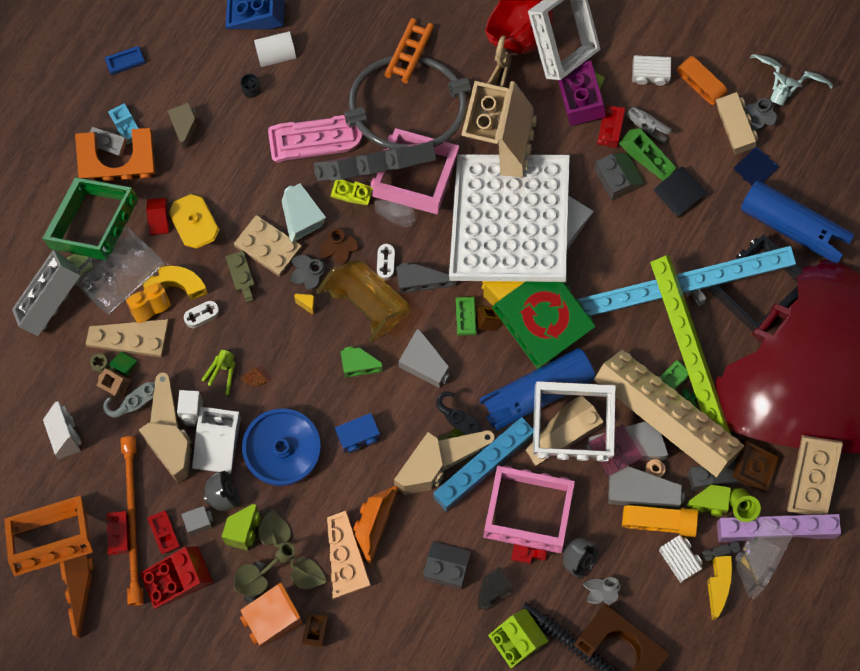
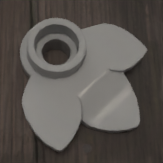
(603, 590)

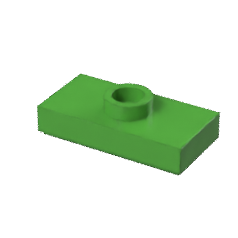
(465, 316)
(675, 375)

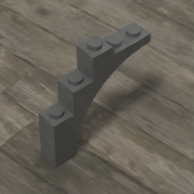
(374, 162)

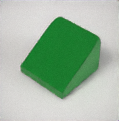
(123, 364)

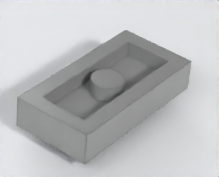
(109, 141)

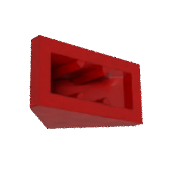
(157, 216)

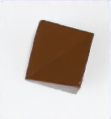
(487, 319)

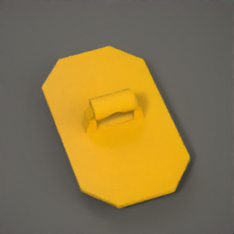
(193, 221)

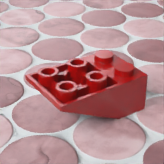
(176, 576)

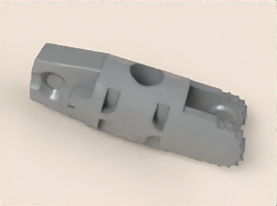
(649, 124)

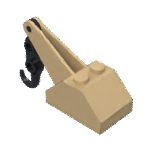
(433, 457)

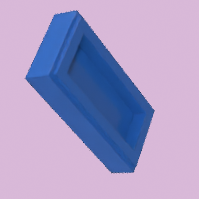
(125, 60)

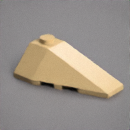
(568, 427)

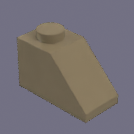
(183, 122)

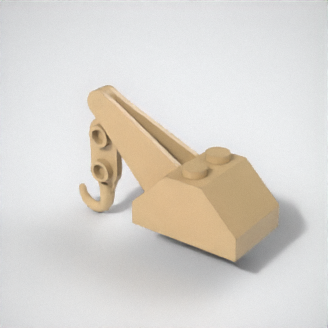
(488, 102)

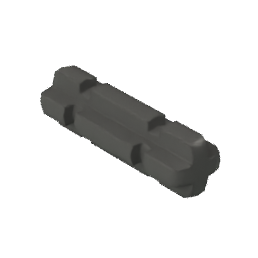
(723, 550)

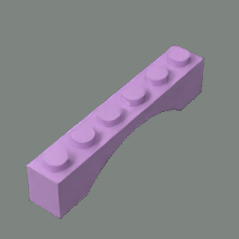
(801, 526)

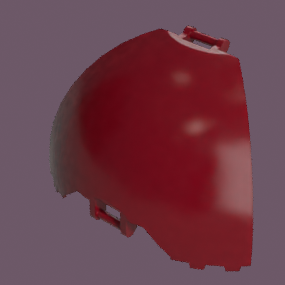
(806, 371)

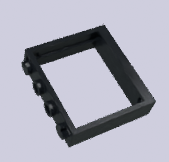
(766, 245)

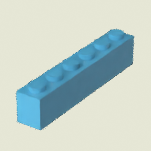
(483, 464)

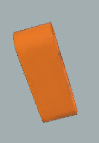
(701, 80)

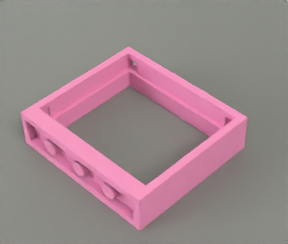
(411, 198)
(523, 537)

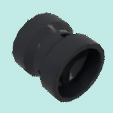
(250, 81)

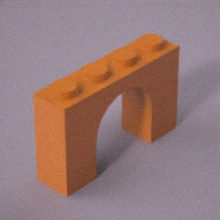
(140, 164)

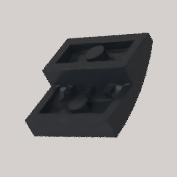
(680, 191)

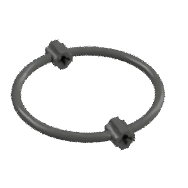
(357, 116)

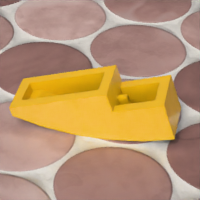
(719, 585)

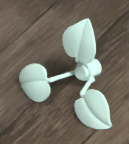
(781, 91)

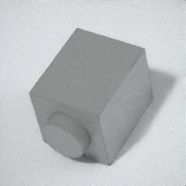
(197, 520)

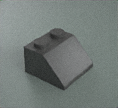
(618, 175)
(446, 565)

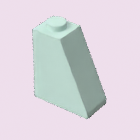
(300, 212)

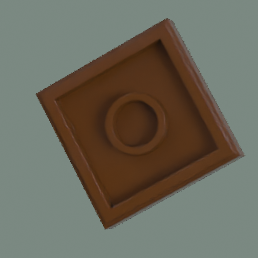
(755, 467)

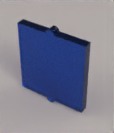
(755, 167)

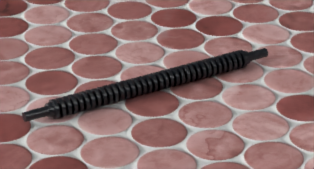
(543, 620)

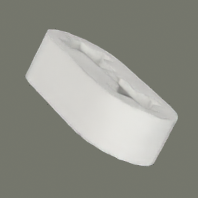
(381, 262)
(203, 318)

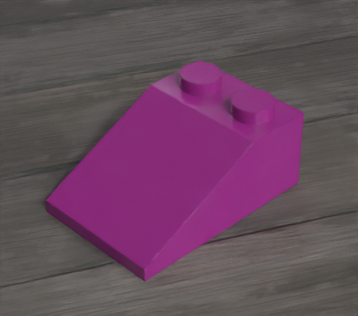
(582, 95)

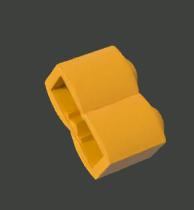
(148, 302)

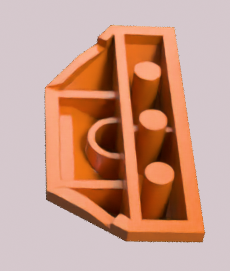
(373, 521)

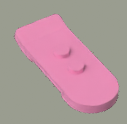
(312, 138)

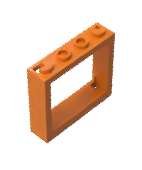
(53, 552)

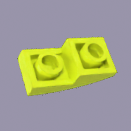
(351, 192)

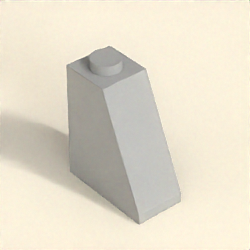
(424, 361)

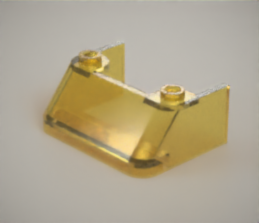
(368, 294)

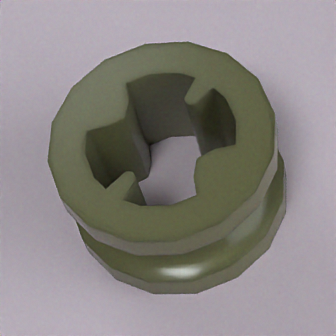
(101, 357)

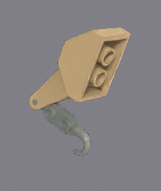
(162, 432)

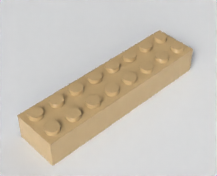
(669, 413)

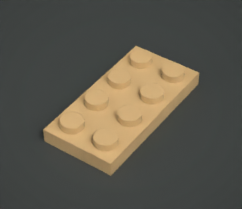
(814, 476)

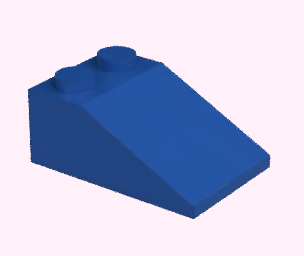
(254, 14)

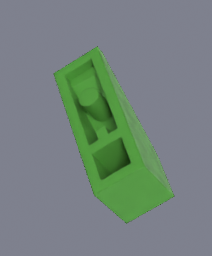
(644, 151)

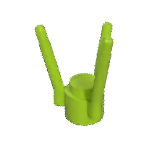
(223, 361)

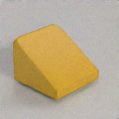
(305, 301)

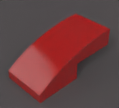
(163, 532)

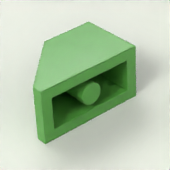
(358, 362)

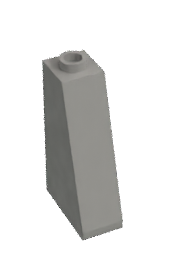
(646, 439)
(643, 489)

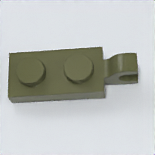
(240, 274)

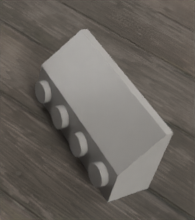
(45, 293)

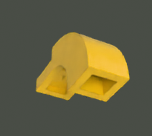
(179, 277)

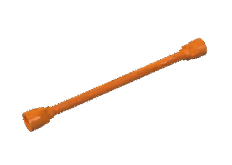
(134, 593)

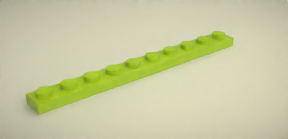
(688, 340)

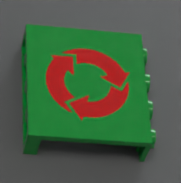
(543, 319)

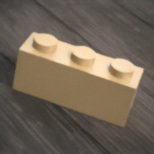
(736, 123)

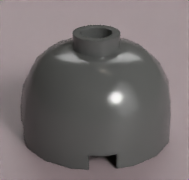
(220, 492)
(579, 556)

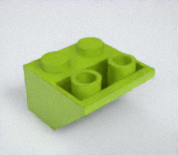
(240, 528)
(518, 638)

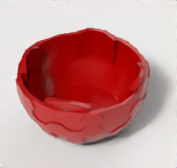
(512, 20)

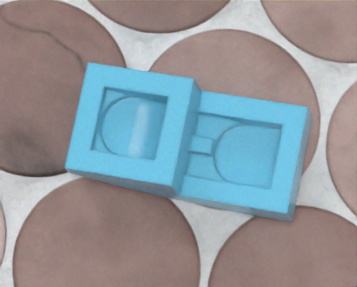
(123, 121)

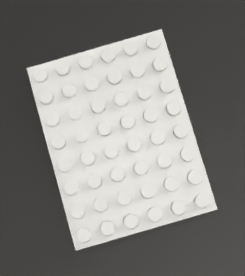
(508, 223)

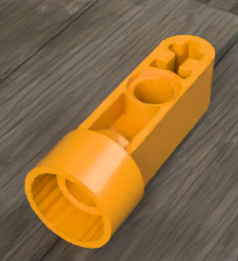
(660, 519)

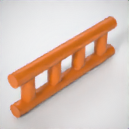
(405, 41)

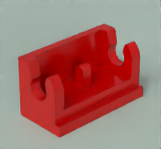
(611, 126)
(117, 533)

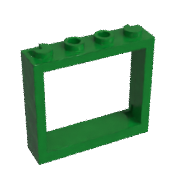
(69, 208)

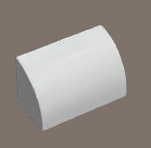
(275, 49)

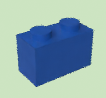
(358, 433)

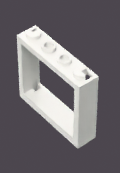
(545, 40)
(575, 389)

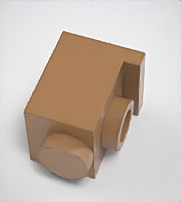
(118, 387)

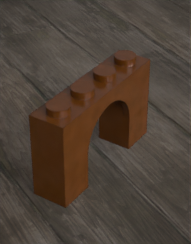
(611, 625)

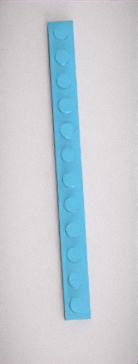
(690, 281)

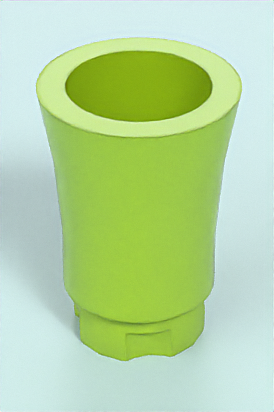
(745, 507)

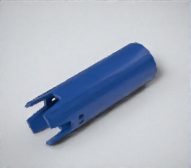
(794, 220)
(517, 398)

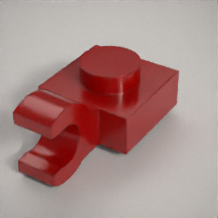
(526, 554)

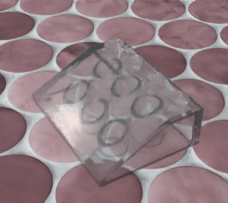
(116, 279)

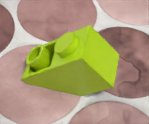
(713, 500)

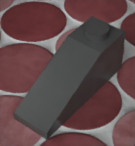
(420, 278)
(701, 478)

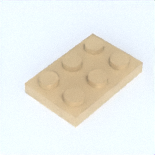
(267, 245)

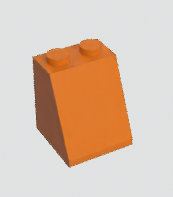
(270, 616)

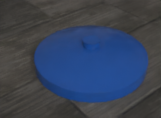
(281, 447)

